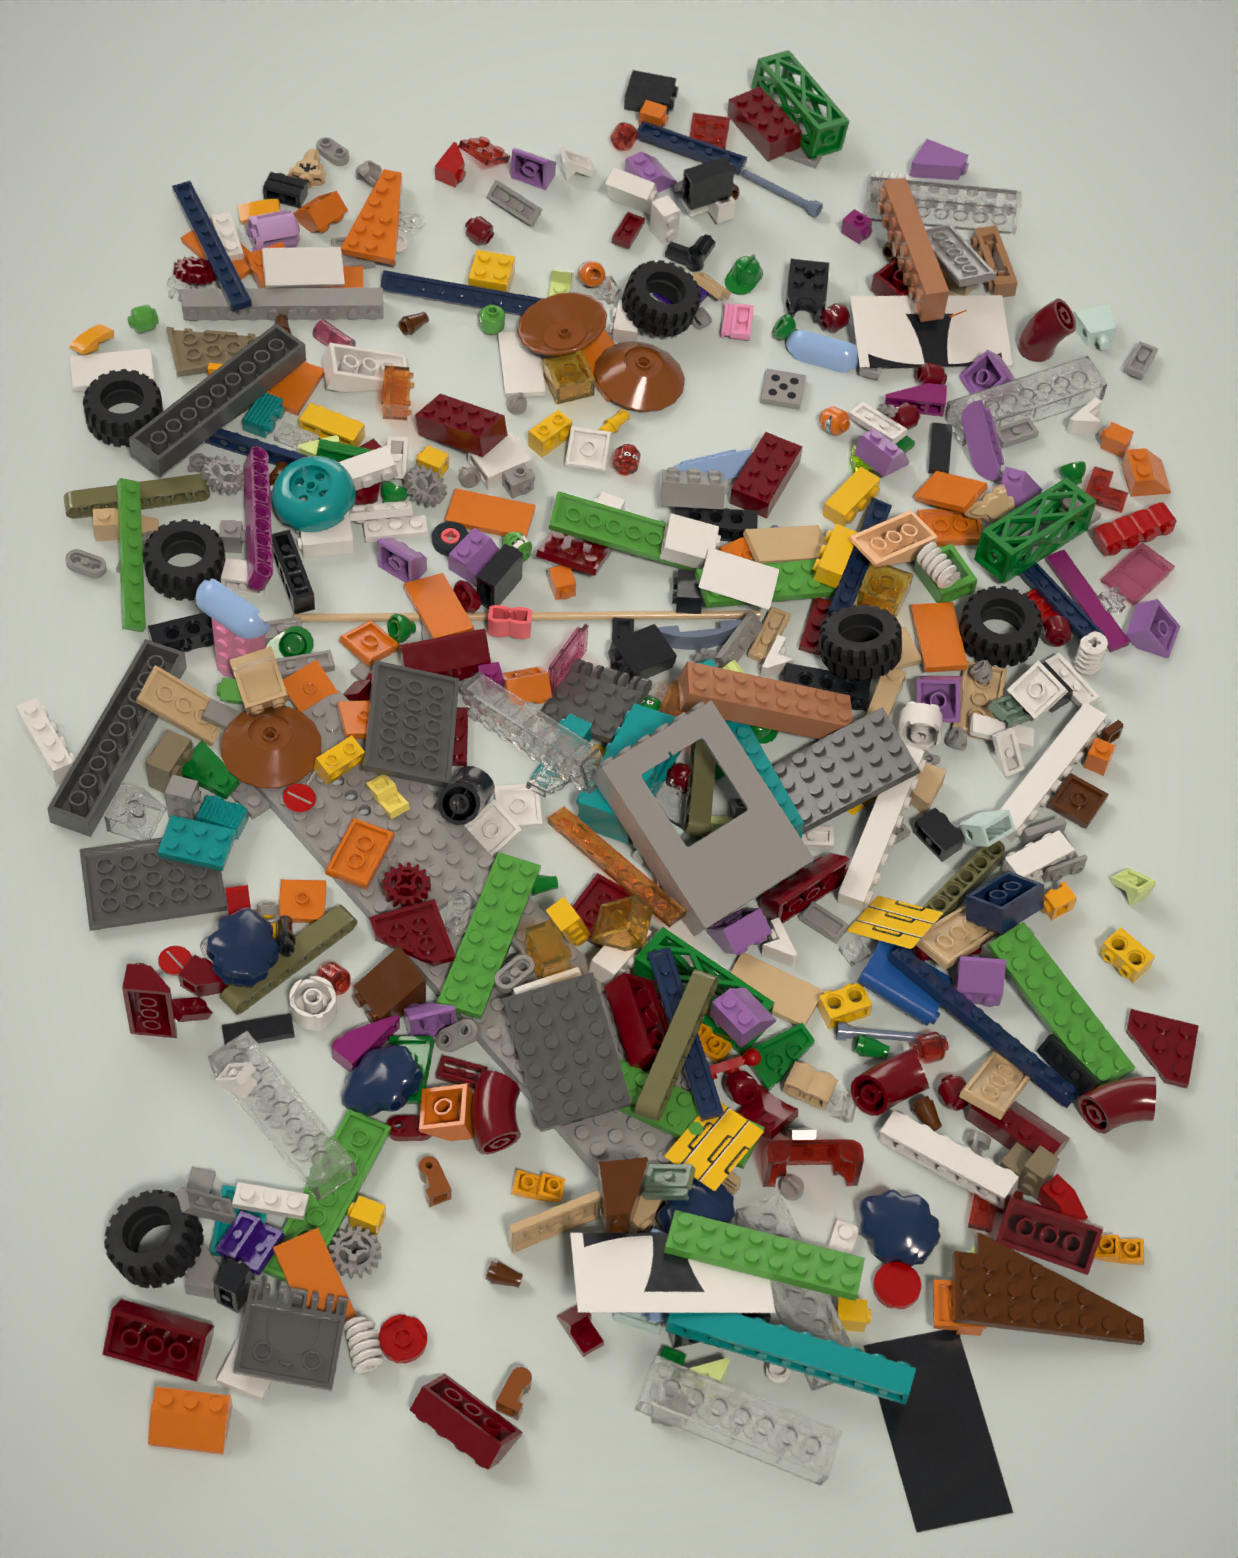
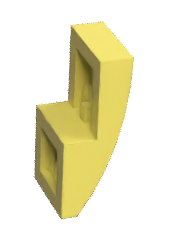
(387, 796)

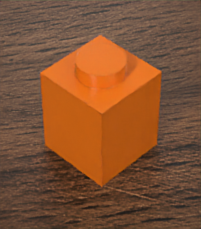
(653, 113)
(1116, 439)
(562, 582)
(1099, 756)

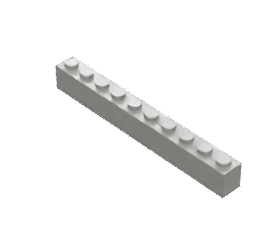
(292, 302)

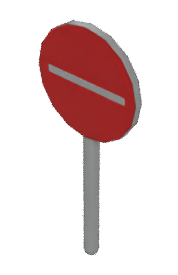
(300, 797)
(173, 960)

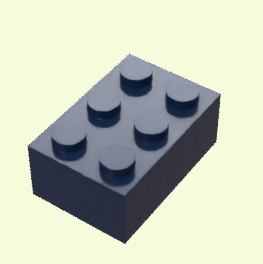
(1004, 902)

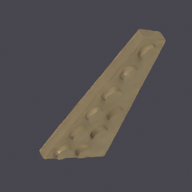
(196, 350)

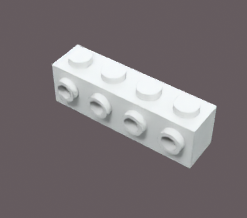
(45, 740)

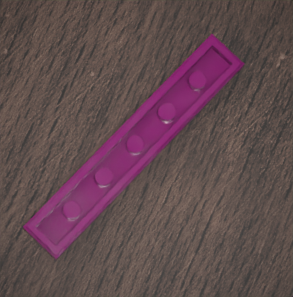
(1086, 598)

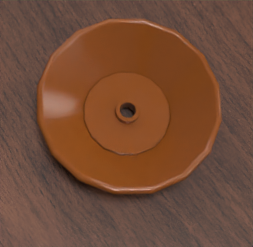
(562, 324)
(639, 376)
(274, 760)

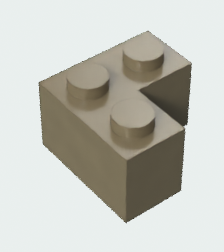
(168, 759)
(1032, 1168)

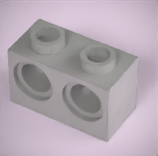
(183, 797)

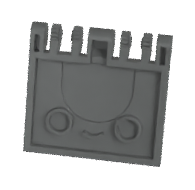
(597, 698)
(288, 1339)

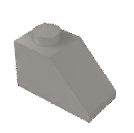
(202, 1275)

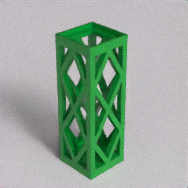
(828, 132)
(1013, 547)
(725, 980)

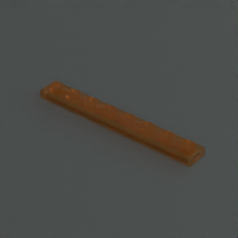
(616, 866)

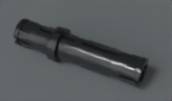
(286, 937)

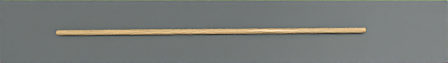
(483, 616)

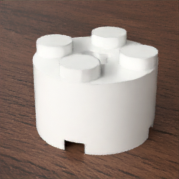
(920, 725)
(313, 1003)

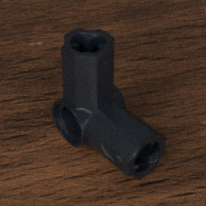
(694, 255)

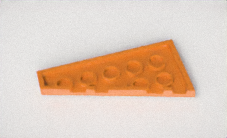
(377, 225)

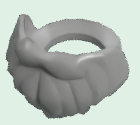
(367, 168)

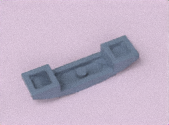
(700, 638)

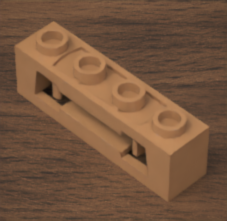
(983, 242)

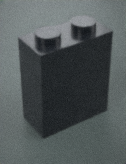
(650, 87)
(708, 183)
(500, 576)
(642, 653)

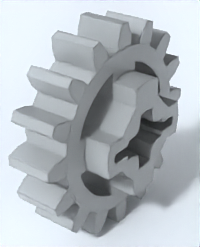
(223, 475)
(425, 486)
(364, 1257)

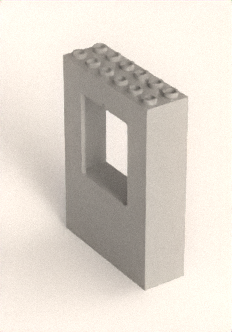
(731, 862)

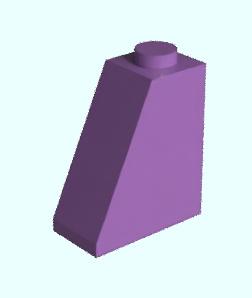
(939, 162)

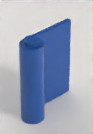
(897, 988)

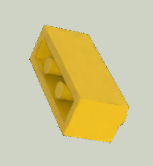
(331, 423)
(852, 497)
(834, 556)
(568, 922)

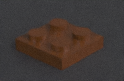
(1078, 800)

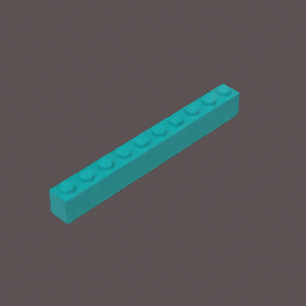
(762, 764)
(797, 1352)

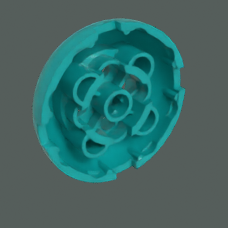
(319, 510)

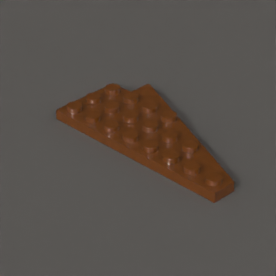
(1016, 1293)

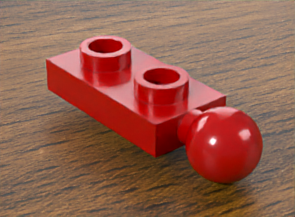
(751, 1057)

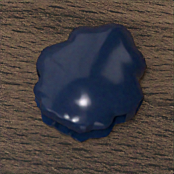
(243, 948)
(382, 1081)
(702, 1202)
(899, 1227)

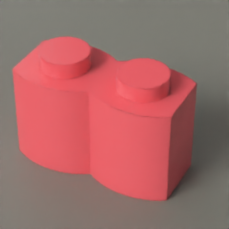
(509, 622)

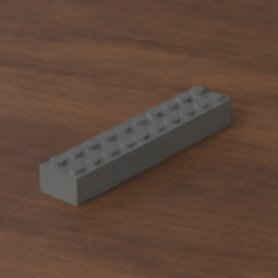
(217, 399)
(112, 744)

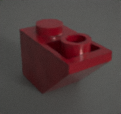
(200, 979)

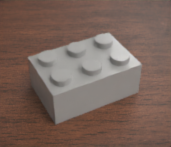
(692, 488)

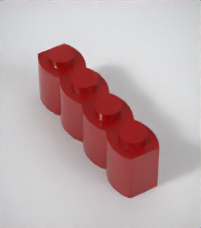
(1134, 529)

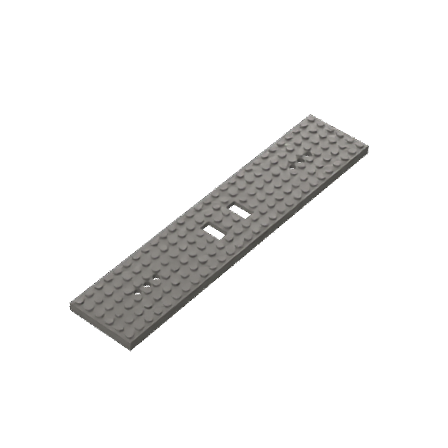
(454, 865)

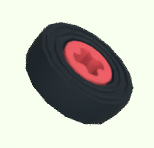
(441, 534)

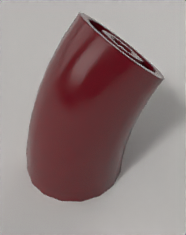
(1046, 331)
(889, 1083)
(1119, 1103)
(495, 1112)

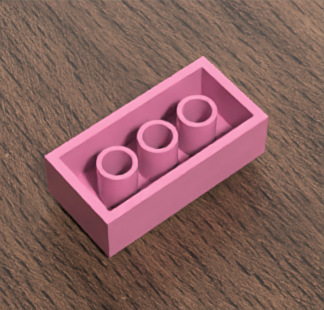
(231, 646)

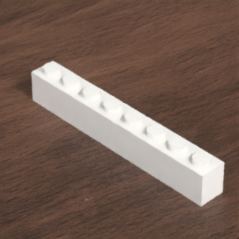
(1053, 767)
(877, 838)

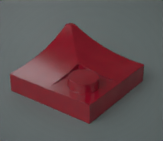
(769, 1113)

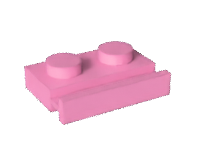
(737, 321)

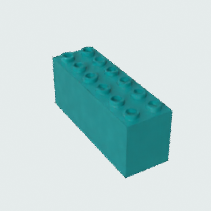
(593, 807)

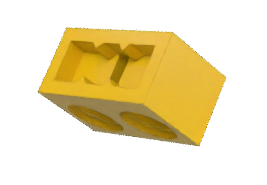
(549, 433)
(339, 760)
(1129, 952)
(847, 1010)

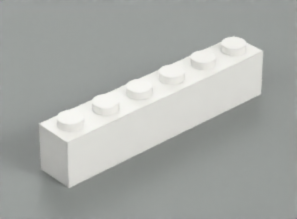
(368, 468)
(948, 1159)

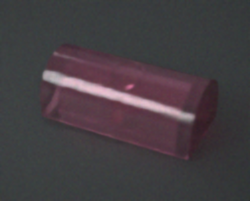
(327, 333)

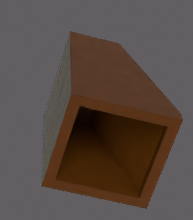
(390, 987)
(620, 1191)

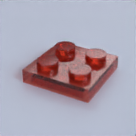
(710, 129)
(484, 151)

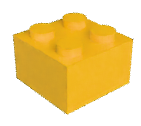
(492, 271)

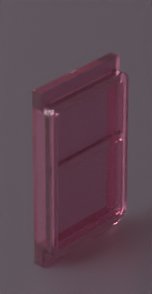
(1138, 573)
(574, 648)

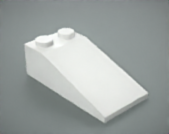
(357, 368)

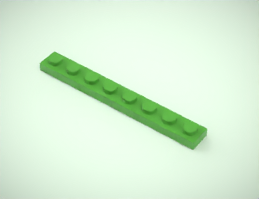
(131, 555)

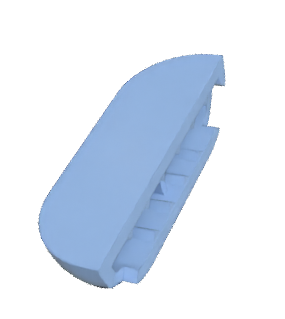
(822, 351)
(727, 462)
(230, 610)

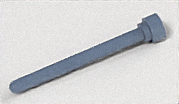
(813, 207)
(845, 1031)

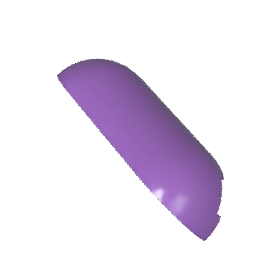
(982, 440)

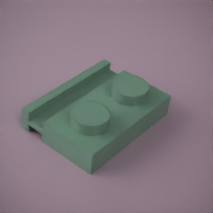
(1009, 710)
(668, 1181)

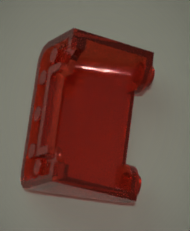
(843, 1154)

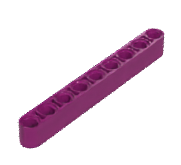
(258, 519)

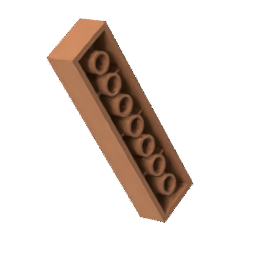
(913, 249)
(765, 701)

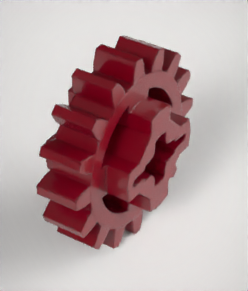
(193, 271)
(406, 884)

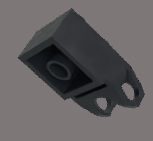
(807, 287)

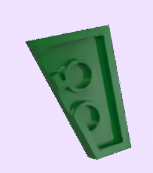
(210, 772)
(421, 1049)
(781, 1053)

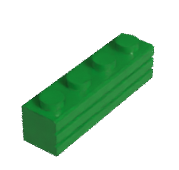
(338, 450)

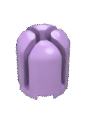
(272, 229)

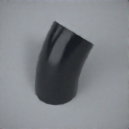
(465, 795)

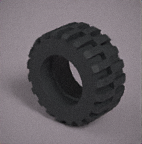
(656, 316)
(116, 389)
(179, 539)
(1005, 606)
(861, 642)
(167, 1260)

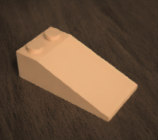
(894, 540)

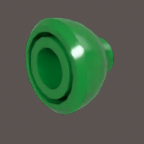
(784, 327)
(1073, 471)
(392, 492)
(400, 627)

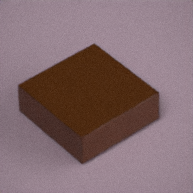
(1112, 732)

